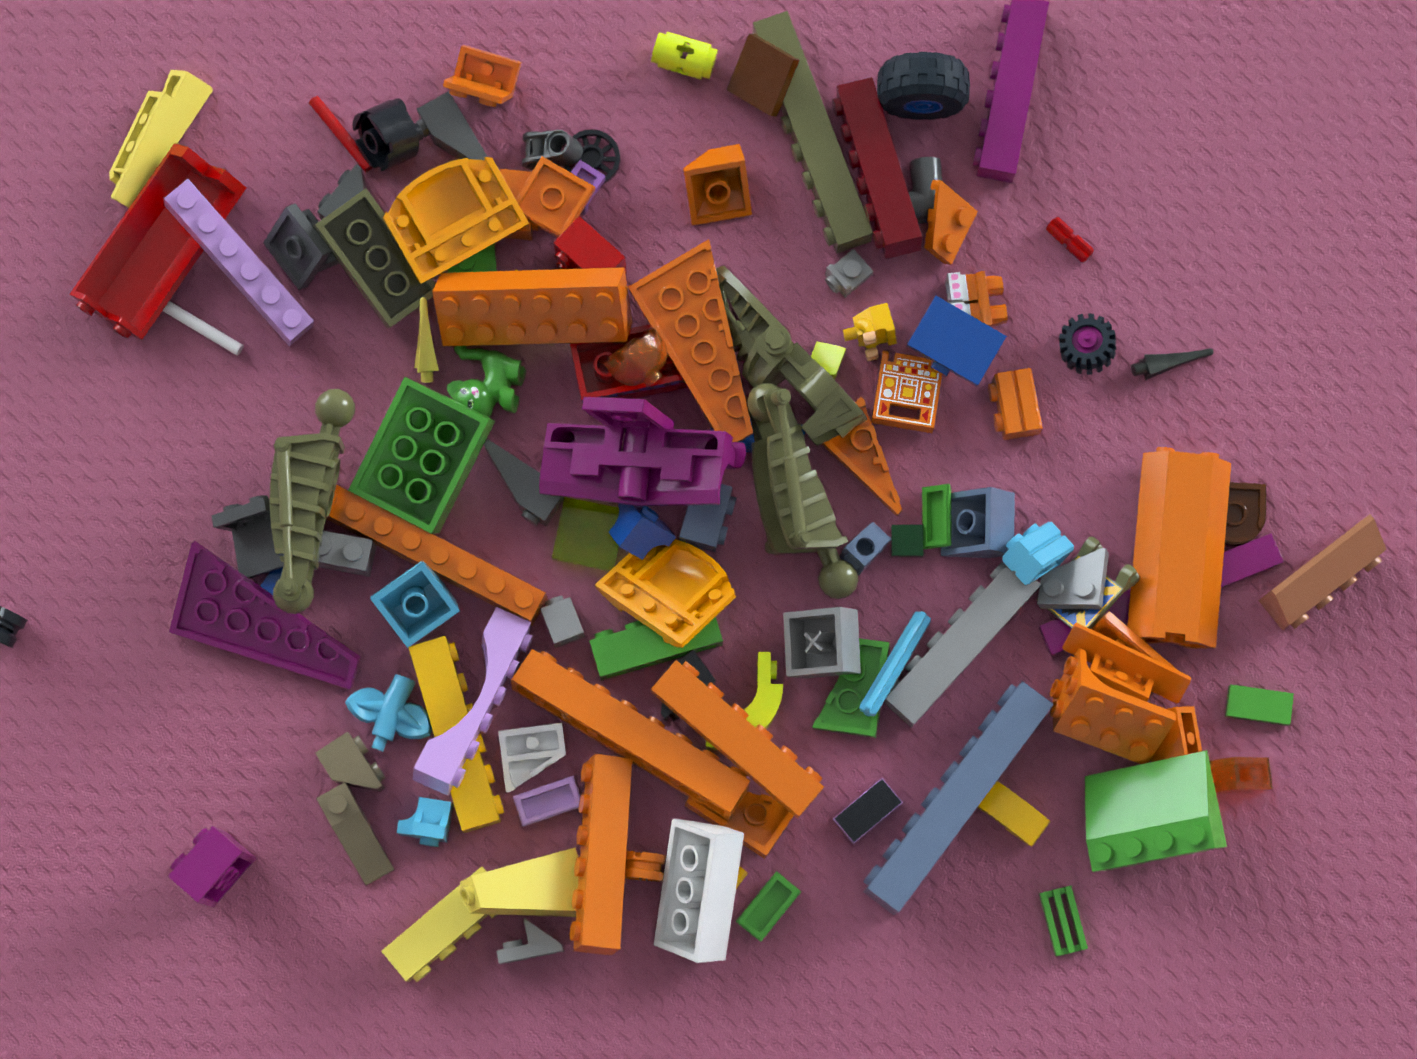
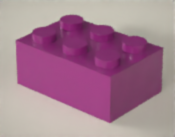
(211, 866)

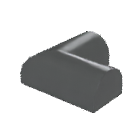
(922, 173)

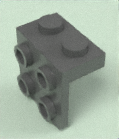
(251, 535)

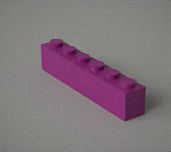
(1012, 89)

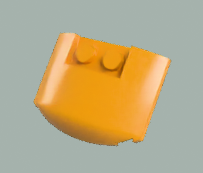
(452, 215)
(670, 590)

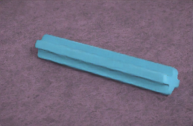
(895, 663)

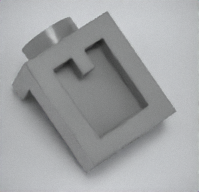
(847, 273)

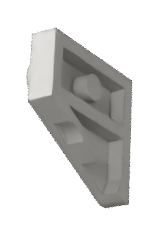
(1076, 584)

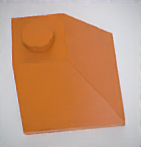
(717, 185)

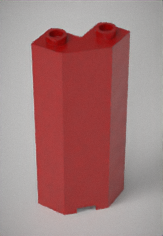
(150, 248)

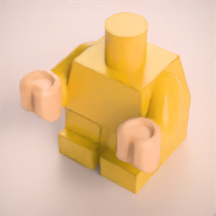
(871, 329)

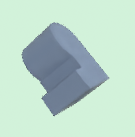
(865, 547)

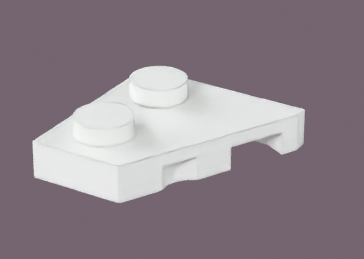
(529, 751)

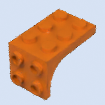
(1104, 716)

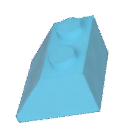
(415, 603)

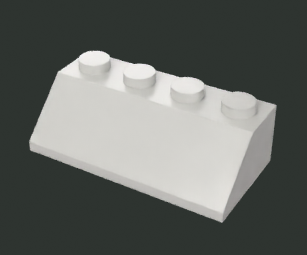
(698, 890)

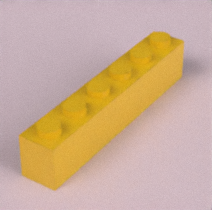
(446, 707)

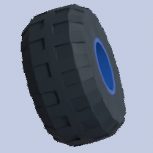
(923, 86)

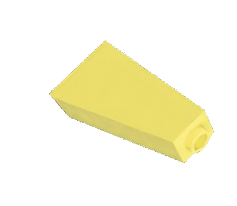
(525, 888)

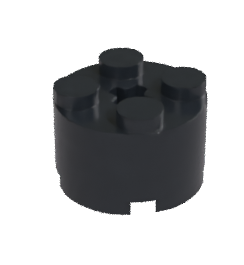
(387, 134)

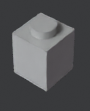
(562, 621)

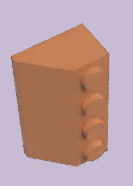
(1325, 573)

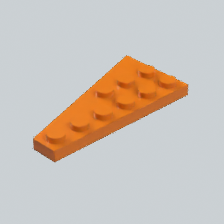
(691, 317)

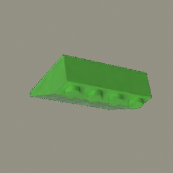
(421, 456)
(1152, 812)

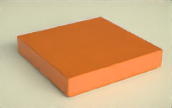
(553, 197)

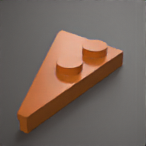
(865, 460)

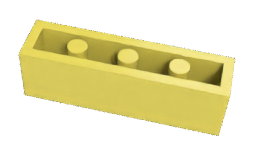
(433, 936)

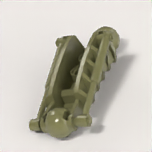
(791, 494)
(302, 497)

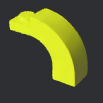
(768, 695)

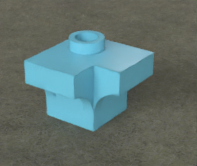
(429, 822)

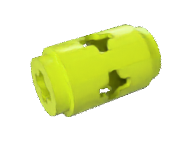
(670, 48)

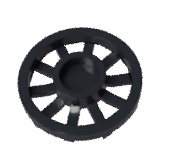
(593, 154)

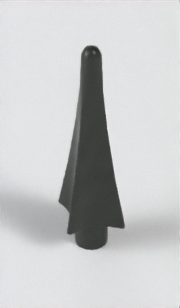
(1158, 363)

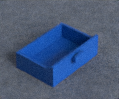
(956, 341)

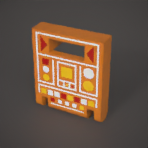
(907, 384)

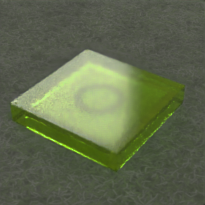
(584, 534)

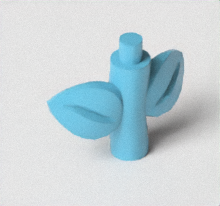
(390, 712)

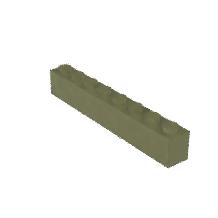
(817, 144)

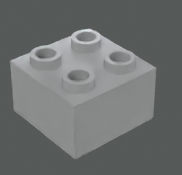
(822, 642)

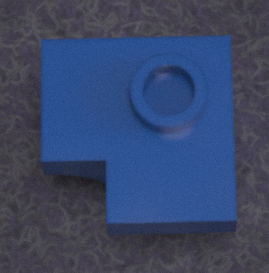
(640, 530)

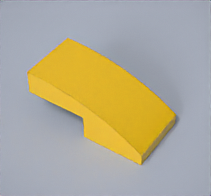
(1014, 814)

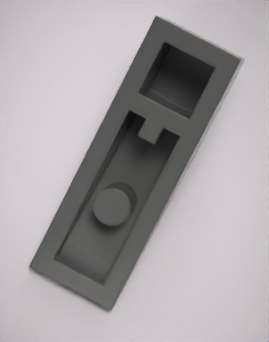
(449, 129)
(524, 486)

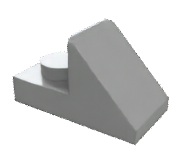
(538, 945)

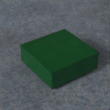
(907, 541)

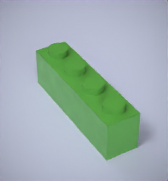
(642, 648)

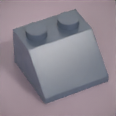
(981, 523)

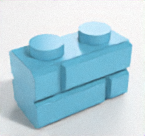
(1036, 552)

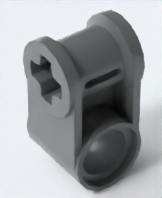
(549, 146)

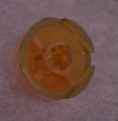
(639, 360)

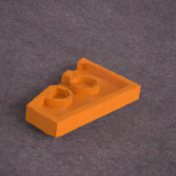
(756, 816)

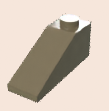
(355, 833)

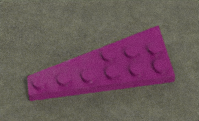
(241, 617)

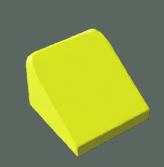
(829, 357)

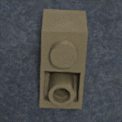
(346, 763)

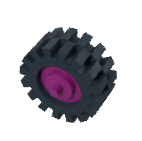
(1087, 343)

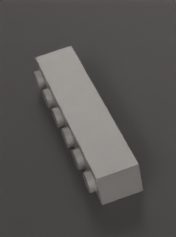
(959, 645)

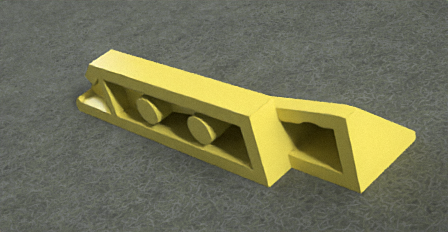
(156, 128)

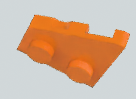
(947, 223)

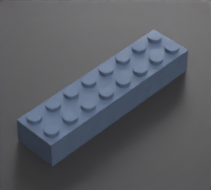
(958, 798)

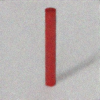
(339, 131)

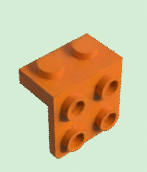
(483, 76)

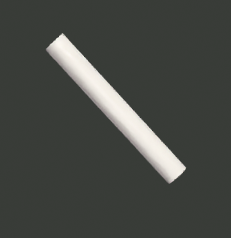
(203, 328)

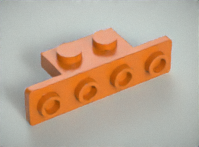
(1125, 667)

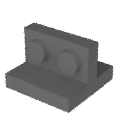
(299, 246)

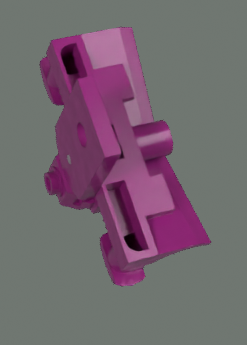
(652, 469)

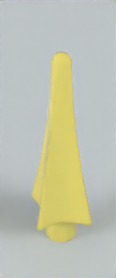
(425, 354)

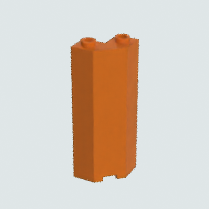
(1179, 548)

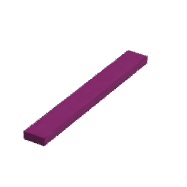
(1237, 565)

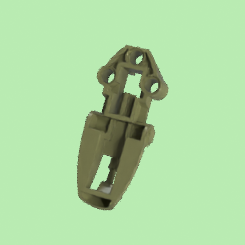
(774, 357)

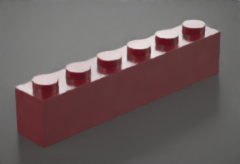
(878, 168)

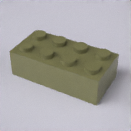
(373, 258)

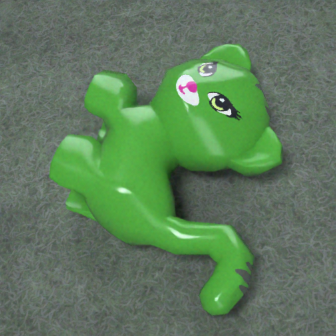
(499, 376)

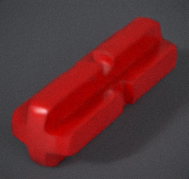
(1075, 244)

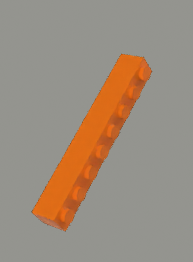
(444, 558)
(631, 734)

